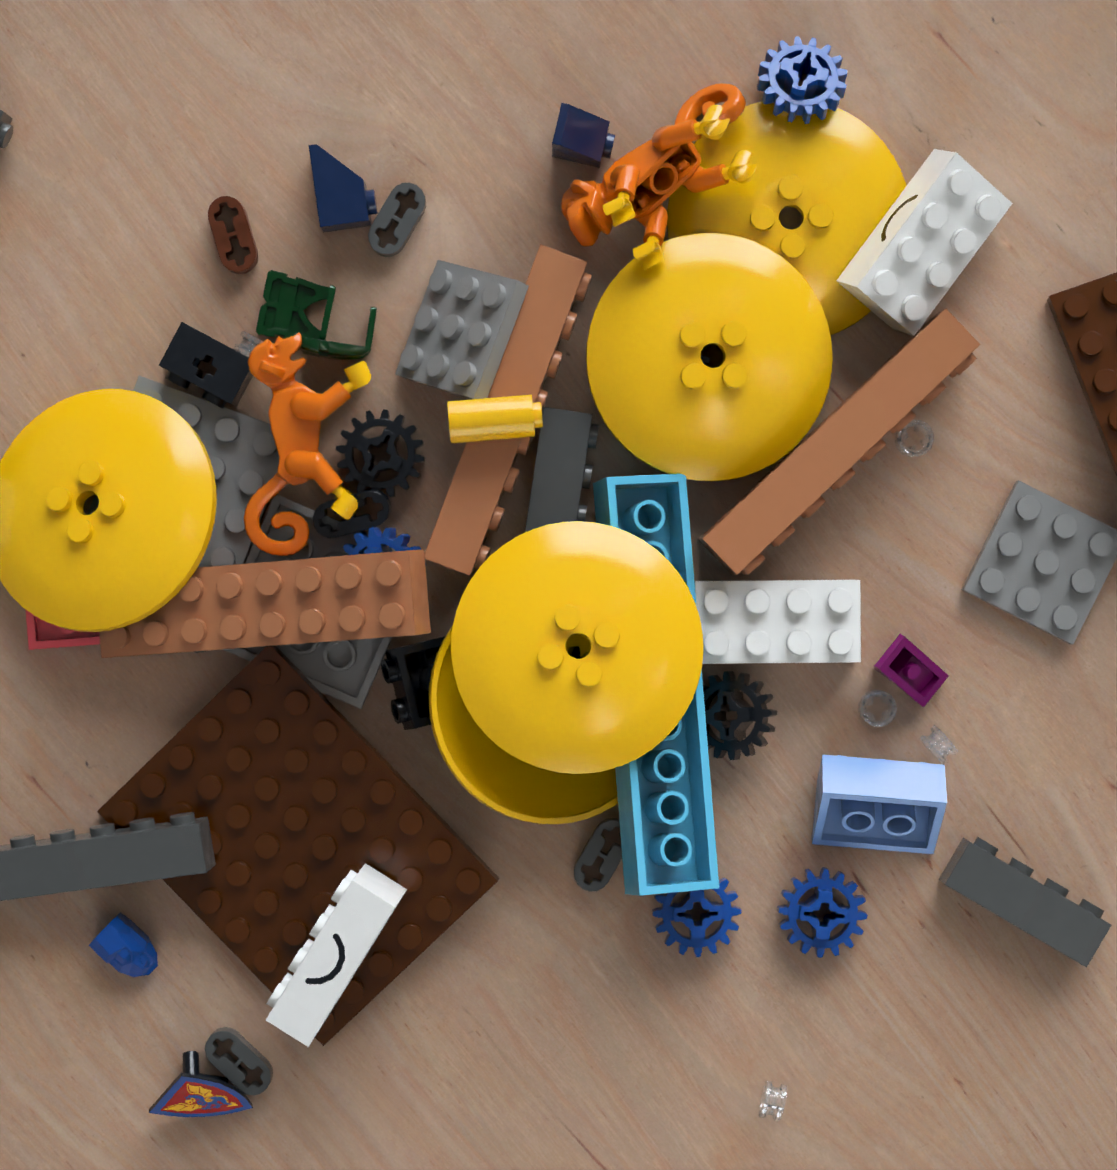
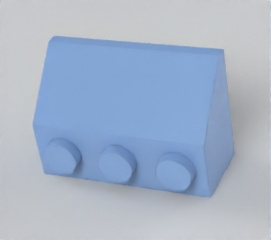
(879, 804)

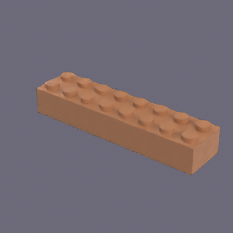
(529, 358)
(839, 441)
(285, 605)

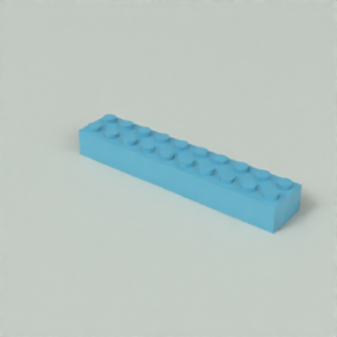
(667, 791)

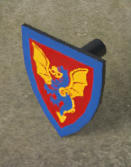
(199, 1094)

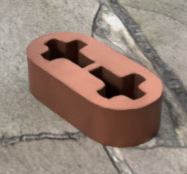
(223, 236)

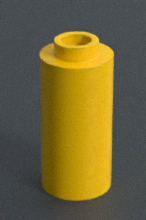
(493, 418)

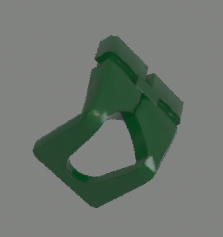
(285, 305)
(338, 350)

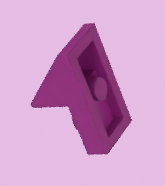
(911, 670)

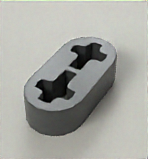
(389, 214)
(590, 853)
(231, 1068)

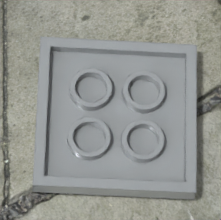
(461, 330)
(1043, 562)

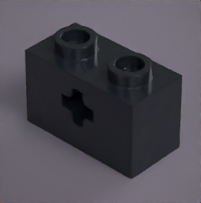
(192, 347)

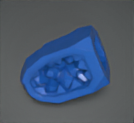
(126, 947)

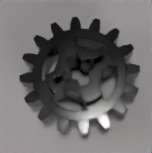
(392, 431)
(732, 700)

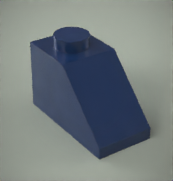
(581, 137)
(340, 193)

